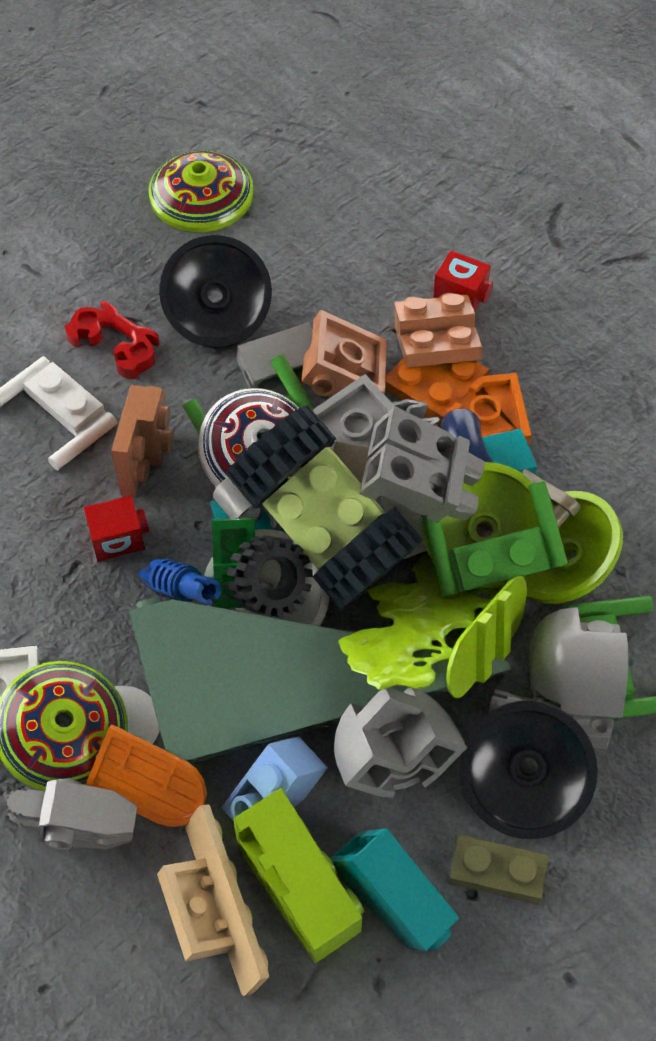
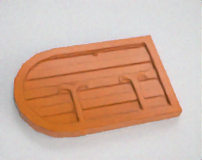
(150, 777)

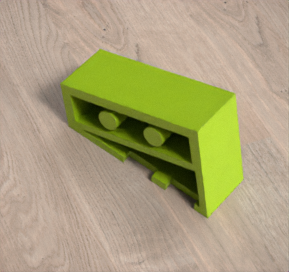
(297, 875)

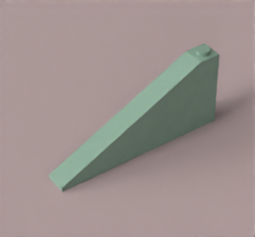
(248, 678)

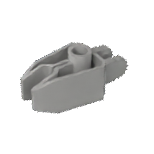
(73, 815)

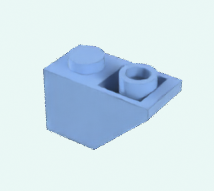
(282, 765)

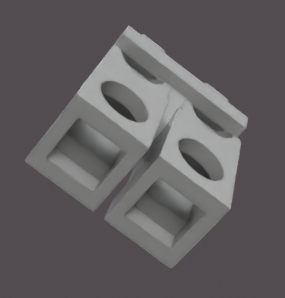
(421, 467)

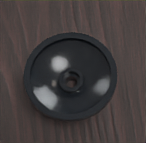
(220, 266)
(523, 802)

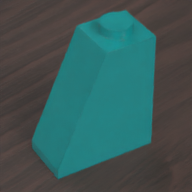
(395, 889)

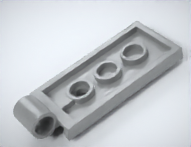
(346, 414)

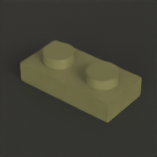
(498, 869)

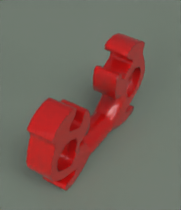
(137, 356)

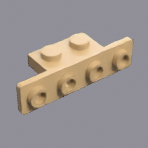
(209, 905)

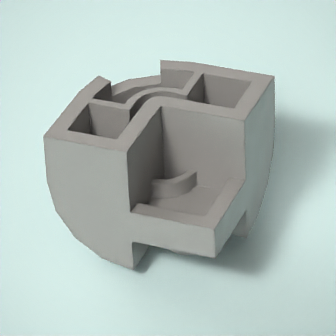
(579, 664)
(395, 742)

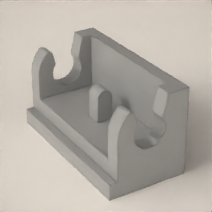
(255, 356)

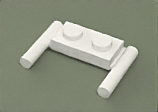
(65, 402)

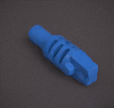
(179, 581)

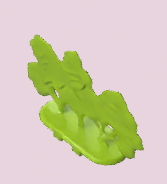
(427, 616)

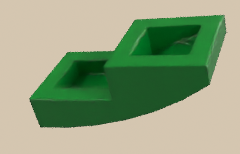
(226, 539)

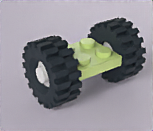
(322, 506)

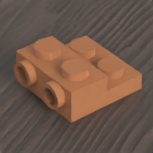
(437, 330)
(342, 355)
(141, 437)

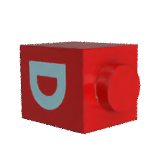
(464, 277)
(116, 527)

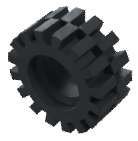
(291, 580)

